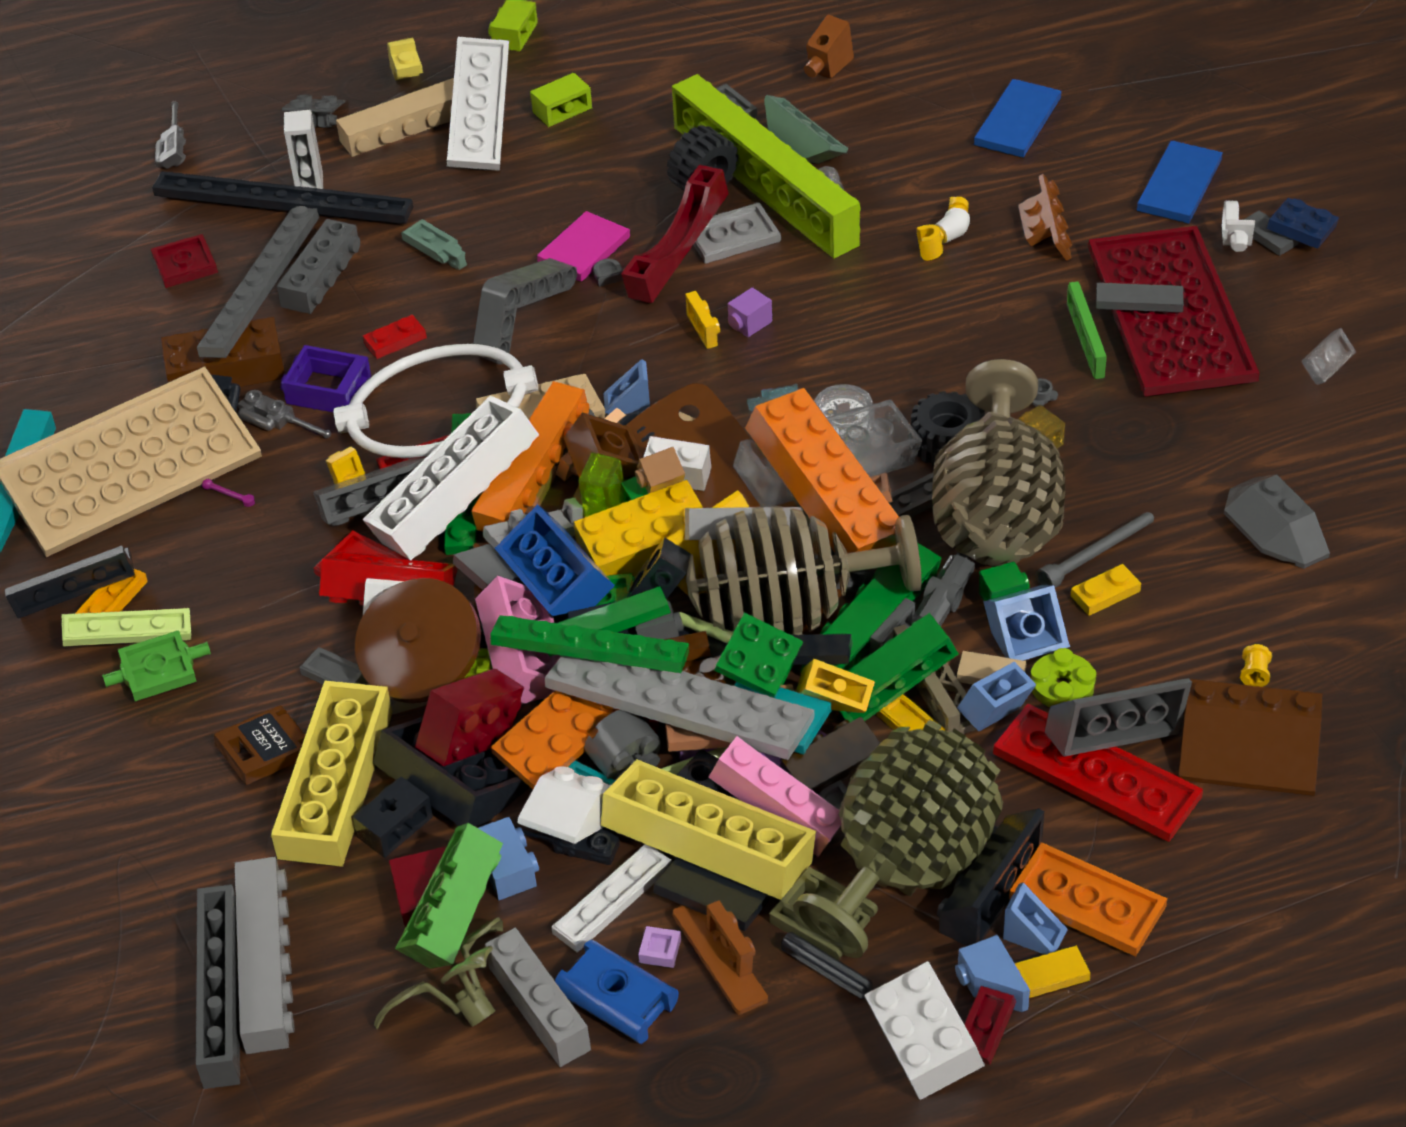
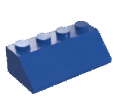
(553, 564)

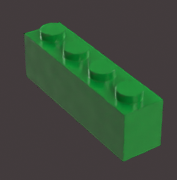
(903, 663)

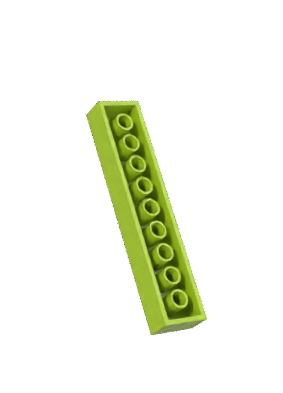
(773, 168)

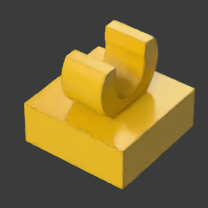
(345, 465)

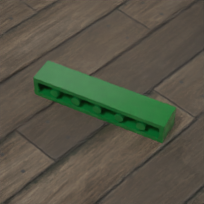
(876, 603)

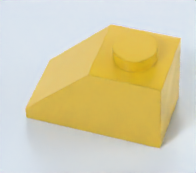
(839, 687)

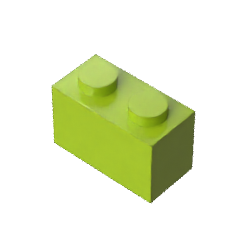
(514, 23)
(561, 99)

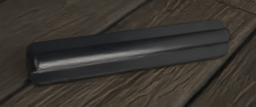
(826, 965)

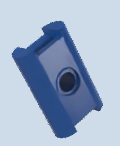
(628, 1010)

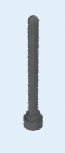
(1054, 574)

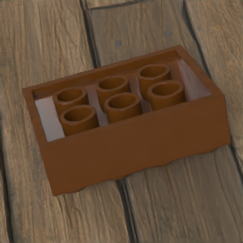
(1251, 737)

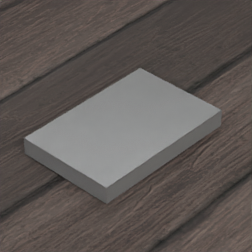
(736, 233)

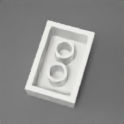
(924, 1030)

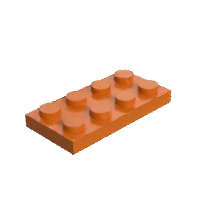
(550, 736)
(1092, 899)

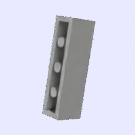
(538, 997)

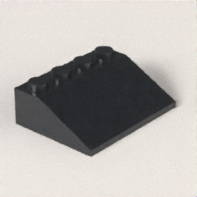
(463, 791)

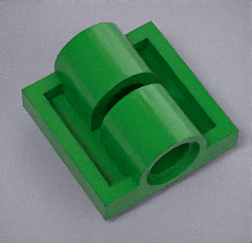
(758, 656)

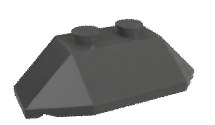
(1277, 521)

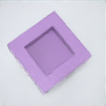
(659, 947)

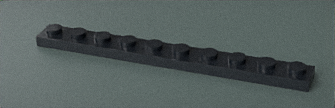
(283, 197)

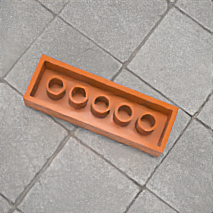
(822, 472)

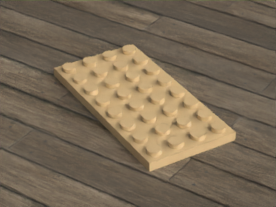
(126, 460)

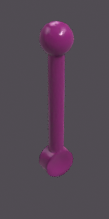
(248, 500)

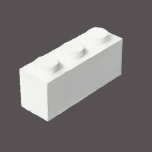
(303, 149)

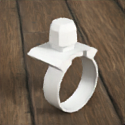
(1234, 231)

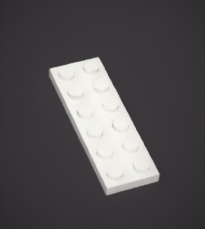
(478, 103)

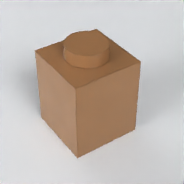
(659, 470)

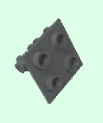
(321, 109)

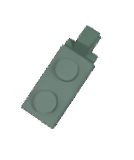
(435, 244)

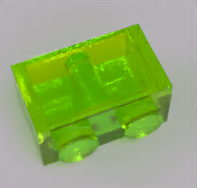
(601, 484)

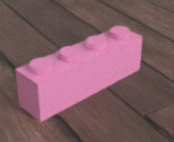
(768, 787)

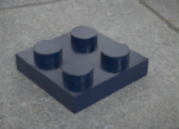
(1303, 222)

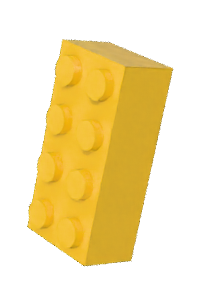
(629, 533)

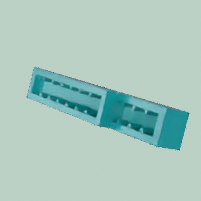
(31, 428)

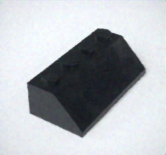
(987, 884)

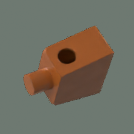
(829, 48)

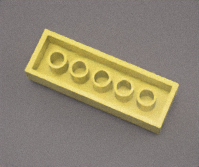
(331, 774)
(708, 828)

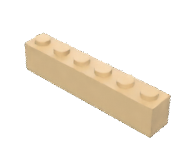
(396, 118)

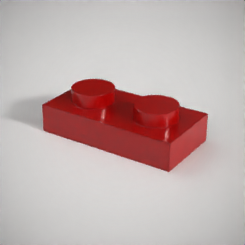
(394, 336)

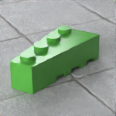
(451, 898)

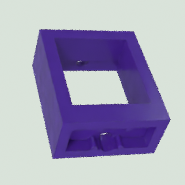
(351, 367)

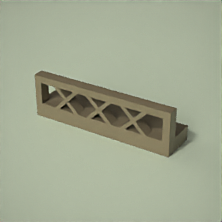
(937, 699)

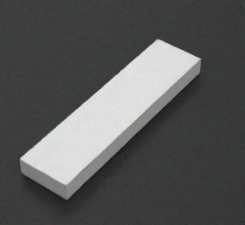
(611, 897)

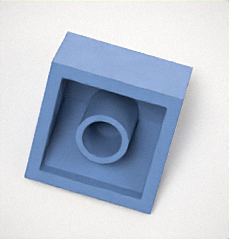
(1027, 622)

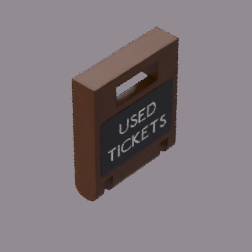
(270, 739)

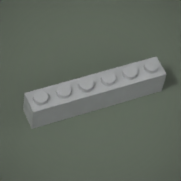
(262, 955)

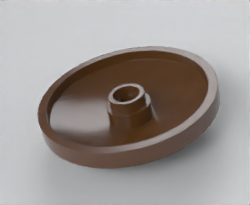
(417, 639)

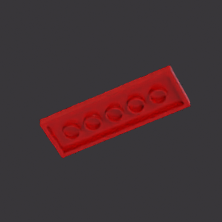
(1103, 777)

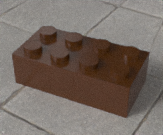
(251, 361)

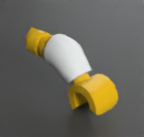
(948, 228)

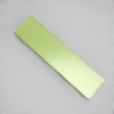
(123, 626)

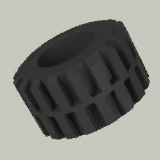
(701, 147)
(940, 419)

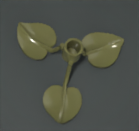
(472, 998)

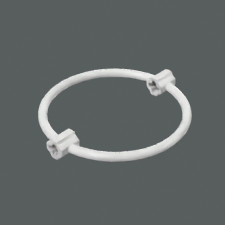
(354, 416)

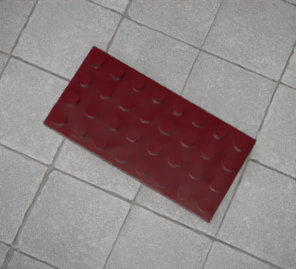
(1175, 349)

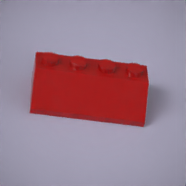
(346, 573)

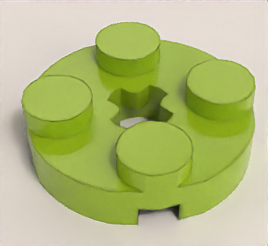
(1062, 665)

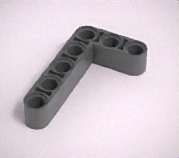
(513, 290)

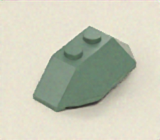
(800, 131)

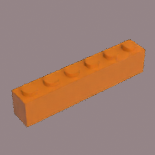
(531, 469)

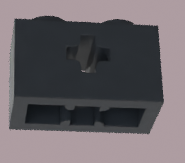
(392, 816)

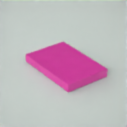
(586, 243)

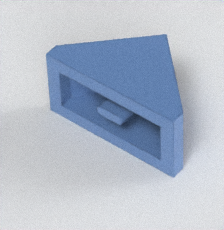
(629, 392)
(1032, 923)

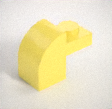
(404, 59)

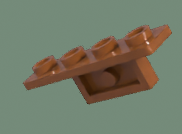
(1043, 218)
(724, 953)

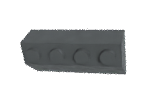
(1118, 717)

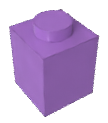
(750, 312)

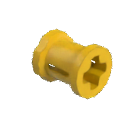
(1256, 663)

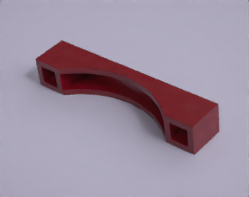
(701, 199)

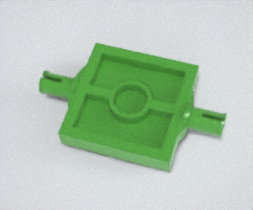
(157, 665)

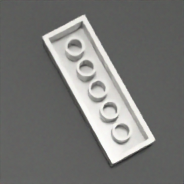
(451, 477)

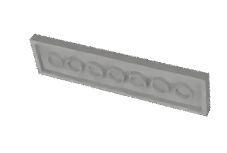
(686, 702)

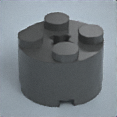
(621, 742)

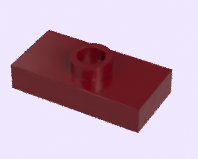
(989, 1020)

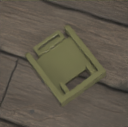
(819, 884)

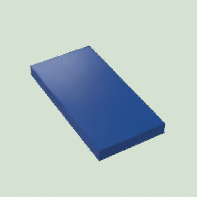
(1017, 118)
(1179, 181)

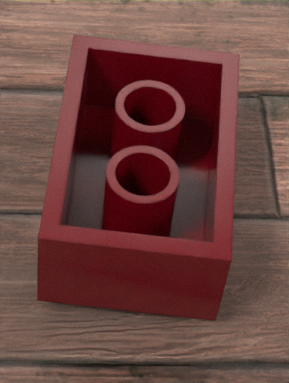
(468, 716)

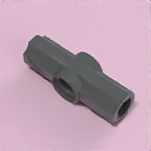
(946, 590)

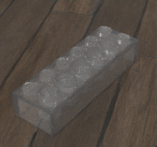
(874, 434)

